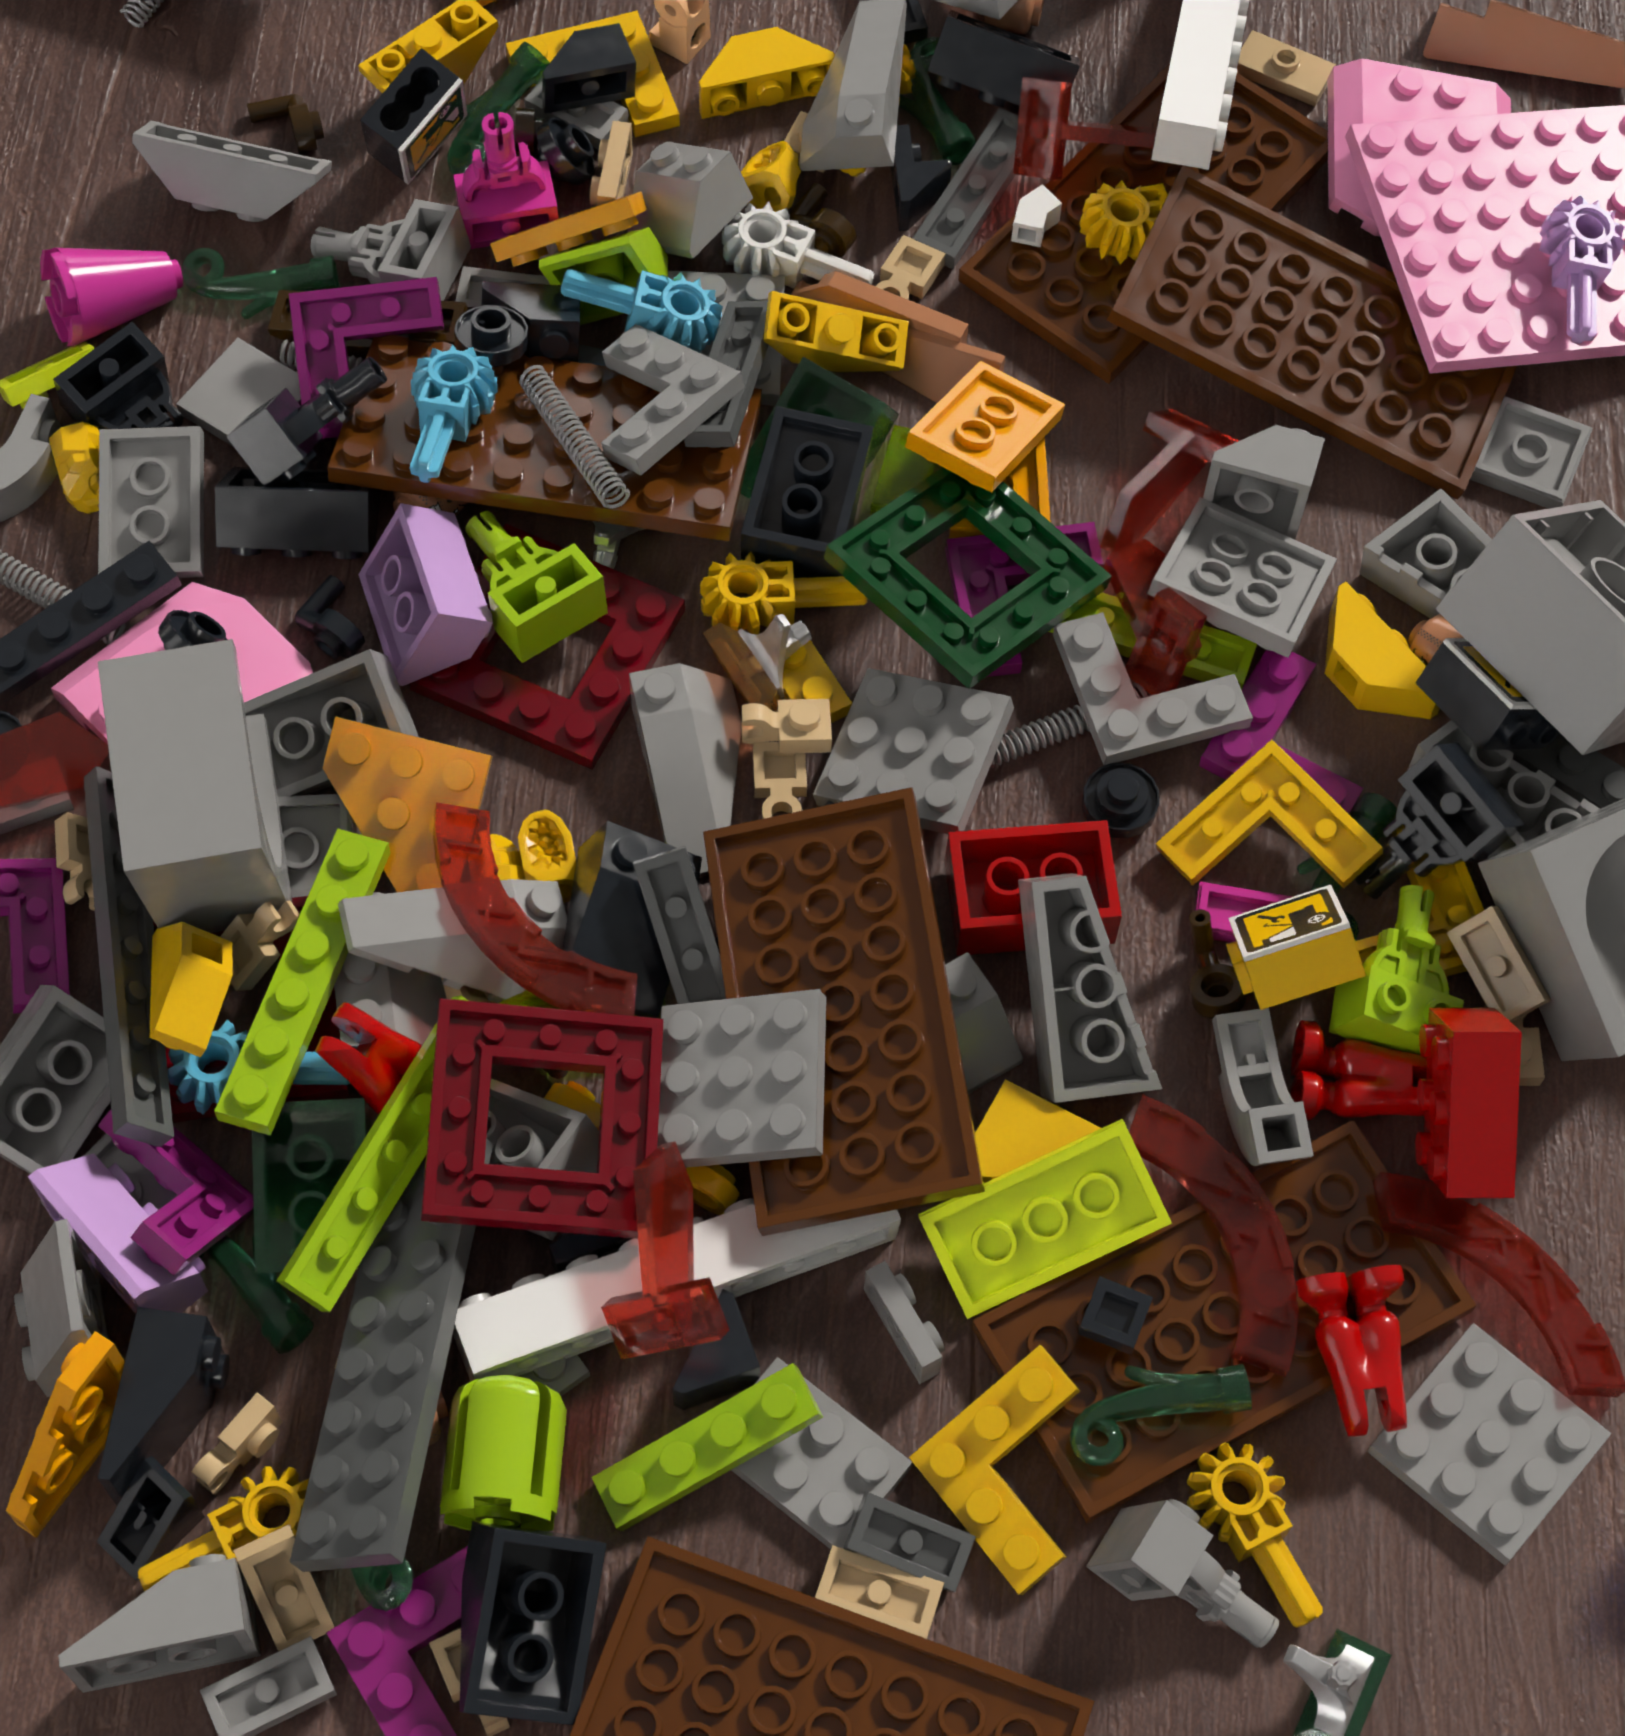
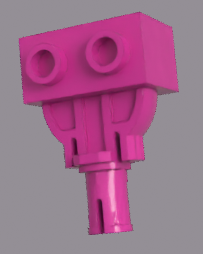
(505, 190)

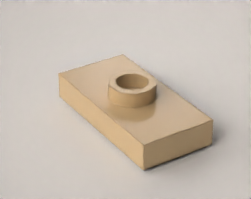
(1284, 68)

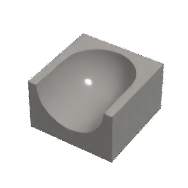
(1552, 616)
(193, 786)
(1569, 917)

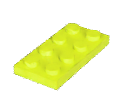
(1045, 1219)

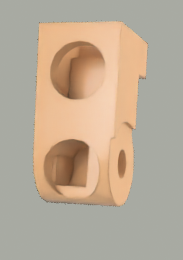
(677, 25)

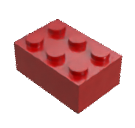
(989, 862)
(1469, 1102)

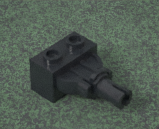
(120, 385)
(282, 434)
(1447, 816)

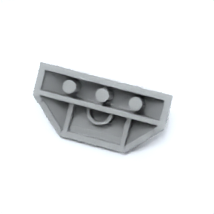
(226, 172)

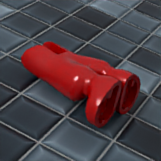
(378, 1060)
(1369, 1076)
(1364, 1351)

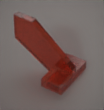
(1045, 128)
(1164, 477)
(1163, 624)
(46, 759)
(672, 1306)

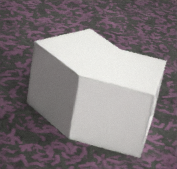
(1035, 215)

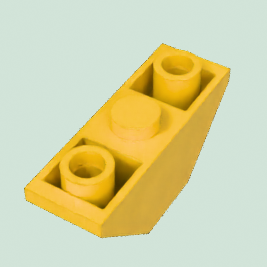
(451, 36)
(762, 71)
(834, 335)
(1372, 660)
(187, 985)

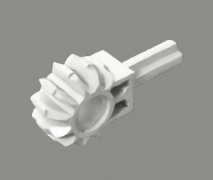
(776, 246)

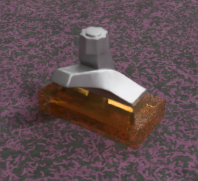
(757, 660)

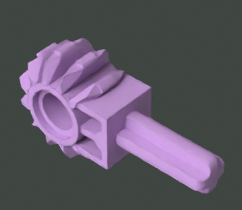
(1582, 252)

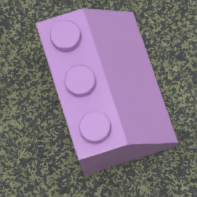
(424, 593)
(104, 1218)

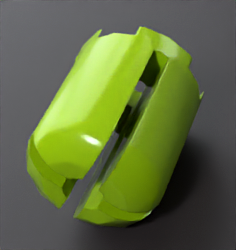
(503, 1454)

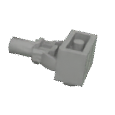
(420, 246)
(1162, 1553)

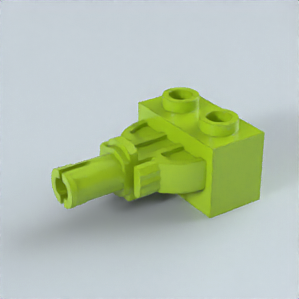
(534, 590)
(1399, 981)

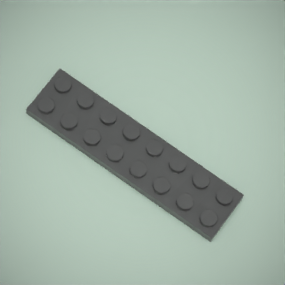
(384, 1391)

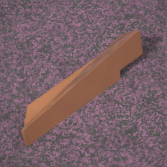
(1526, 44)
(935, 343)

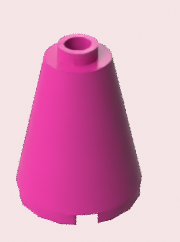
(105, 288)

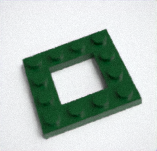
(970, 648)

